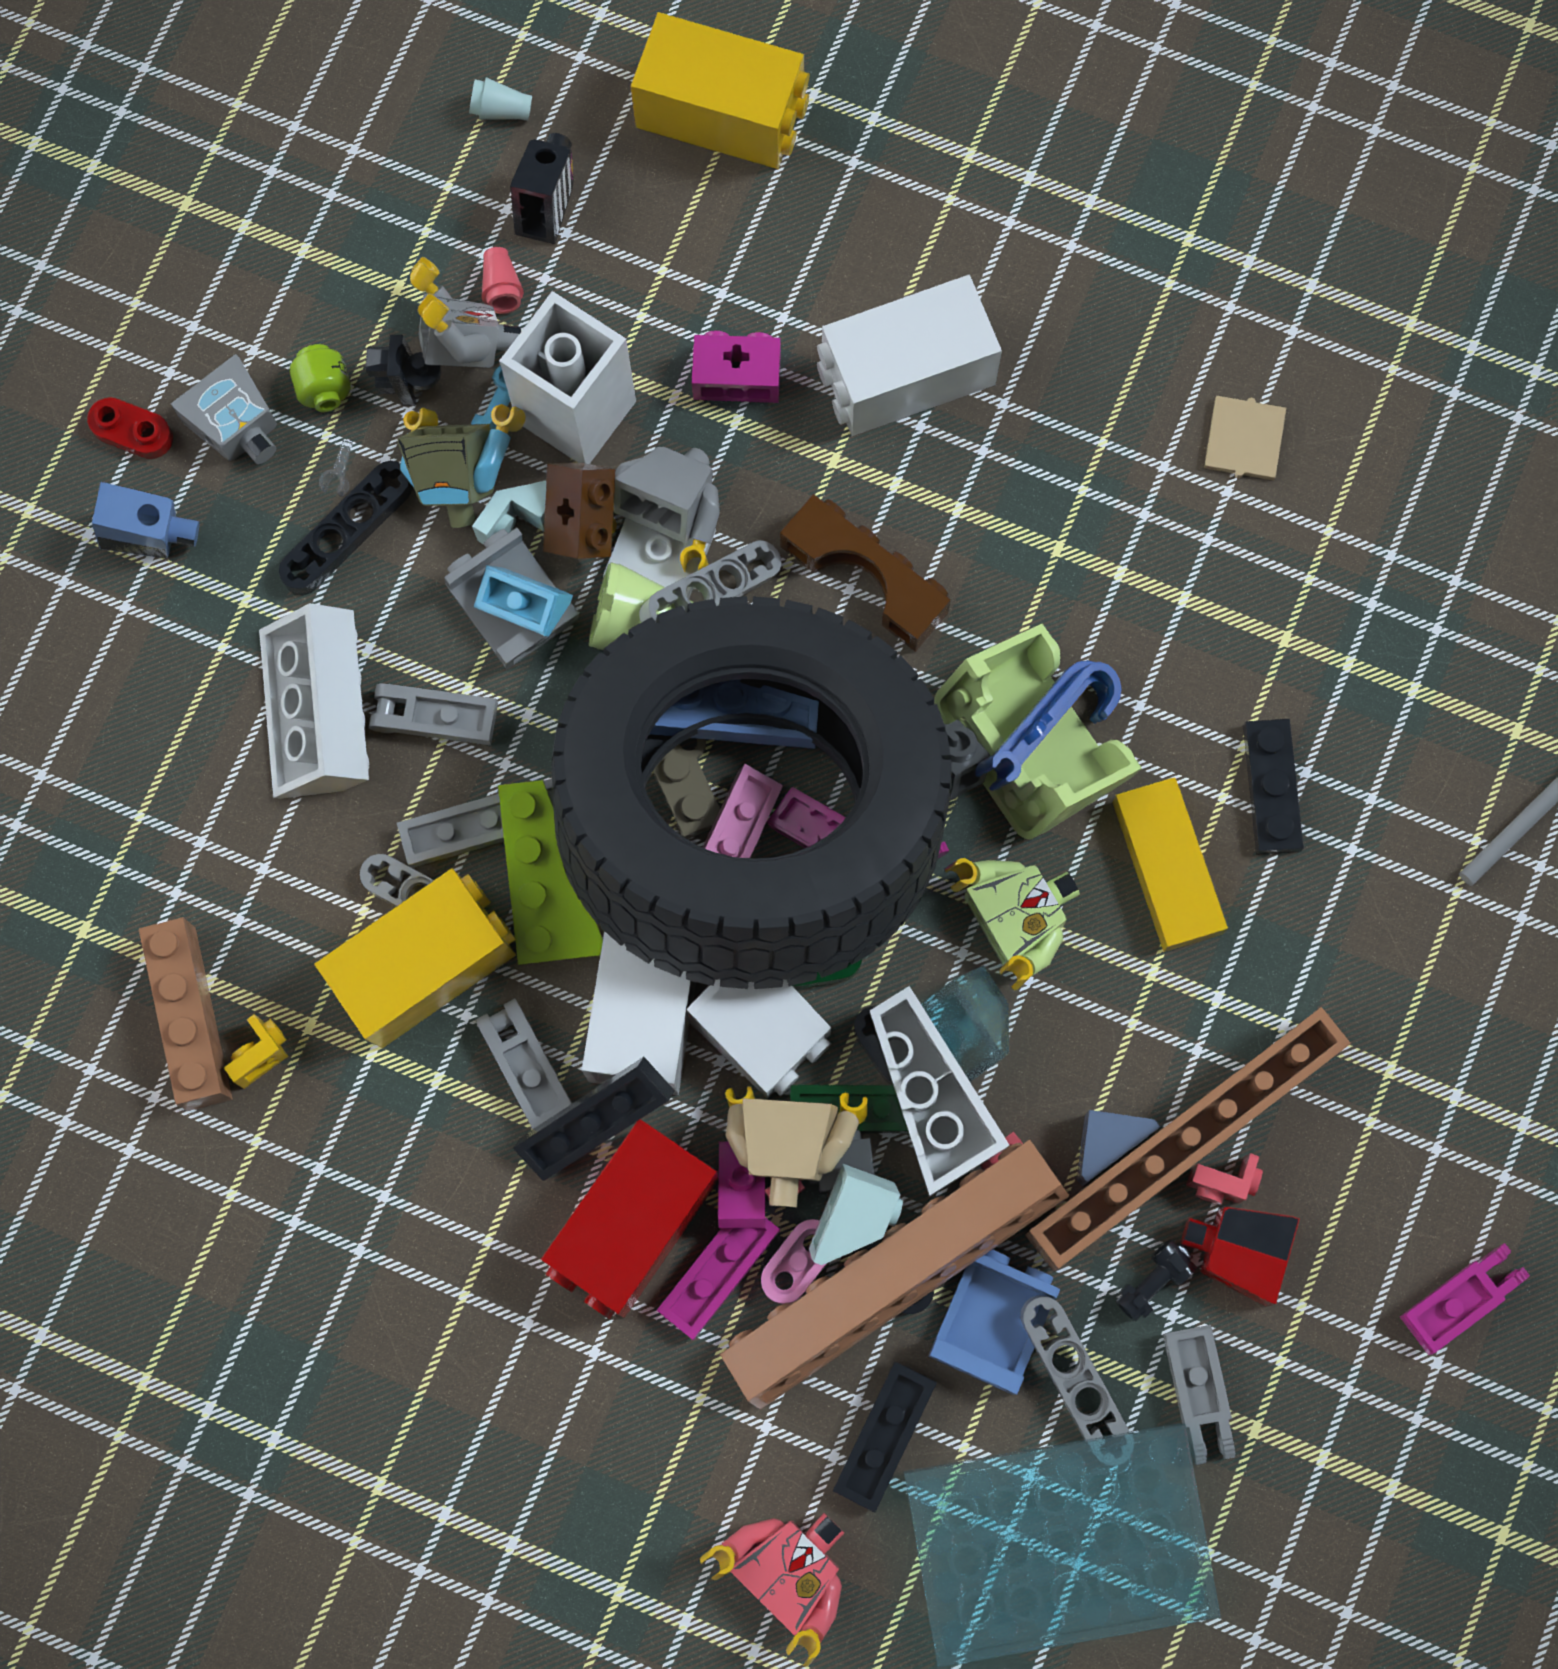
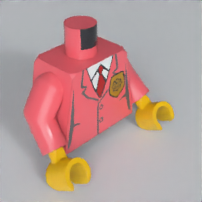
(787, 1574)

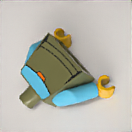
(455, 462)

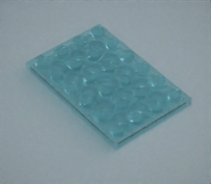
(1061, 1544)

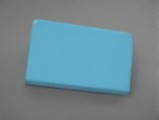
(521, 600)

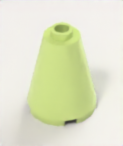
(619, 604)

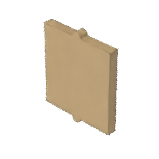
(1245, 438)

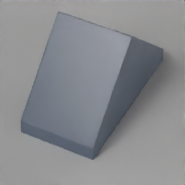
(1107, 1139)

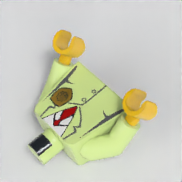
(1016, 911)

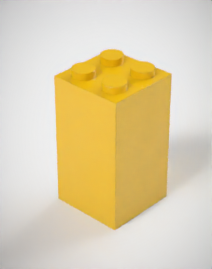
(719, 91)
(417, 957)

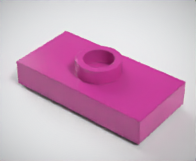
(803, 819)
(739, 1194)

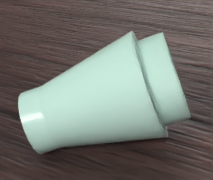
(498, 101)

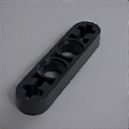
(339, 522)

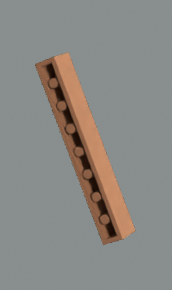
(1187, 1139)
(893, 1274)

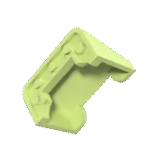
(1067, 769)

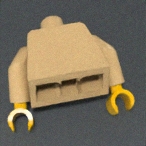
(790, 1139)

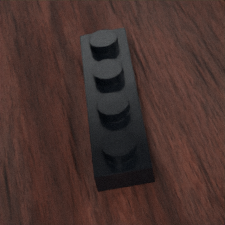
(594, 1118)

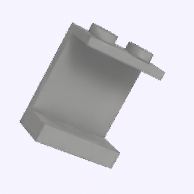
(506, 639)

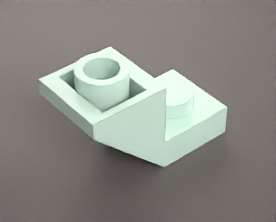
(500, 512)

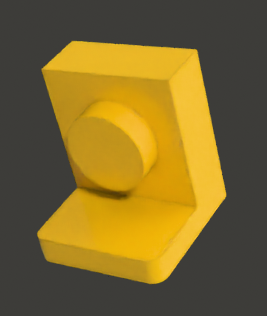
(254, 1059)

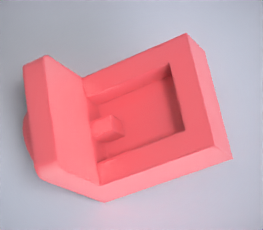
(1216, 1185)

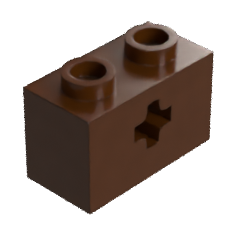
(579, 510)

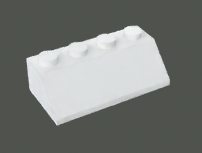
(313, 702)

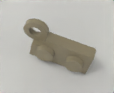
(687, 790)

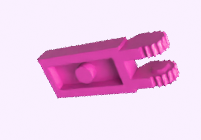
(1461, 1301)

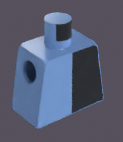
(139, 522)

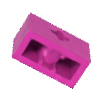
(755, 379)

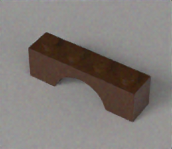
(824, 538)

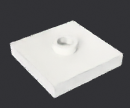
(653, 554)

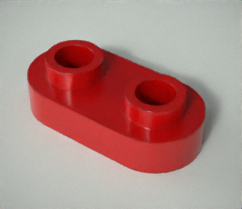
(127, 426)

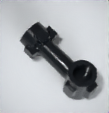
(1173, 1264)

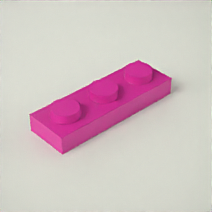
(715, 1276)

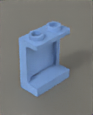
(984, 1325)

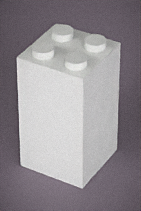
(909, 355)
(569, 378)
(636, 1015)

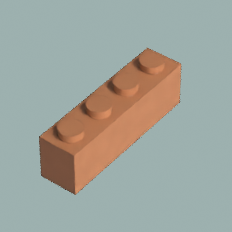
(185, 1014)

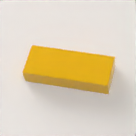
(1169, 864)

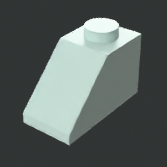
(855, 1214)

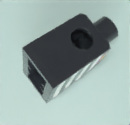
(547, 174)

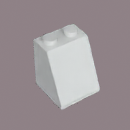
(761, 1031)

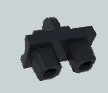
(399, 370)

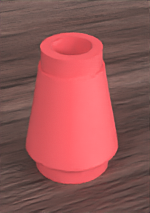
(500, 281)

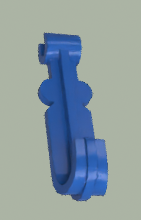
(1048, 712)

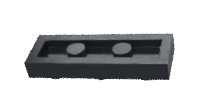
(1273, 786)
(884, 1437)

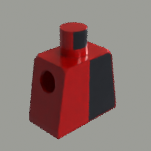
(1245, 1250)

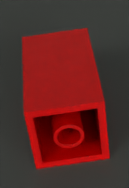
(629, 1220)

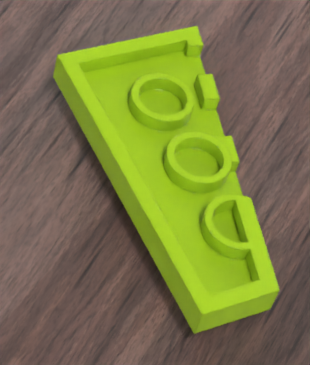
(545, 908)

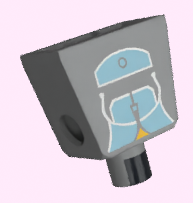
(229, 413)

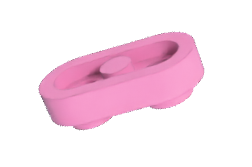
(794, 1260)

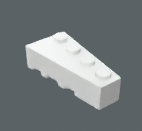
(939, 1104)

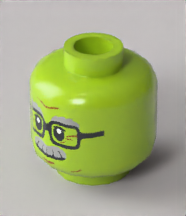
(320, 377)

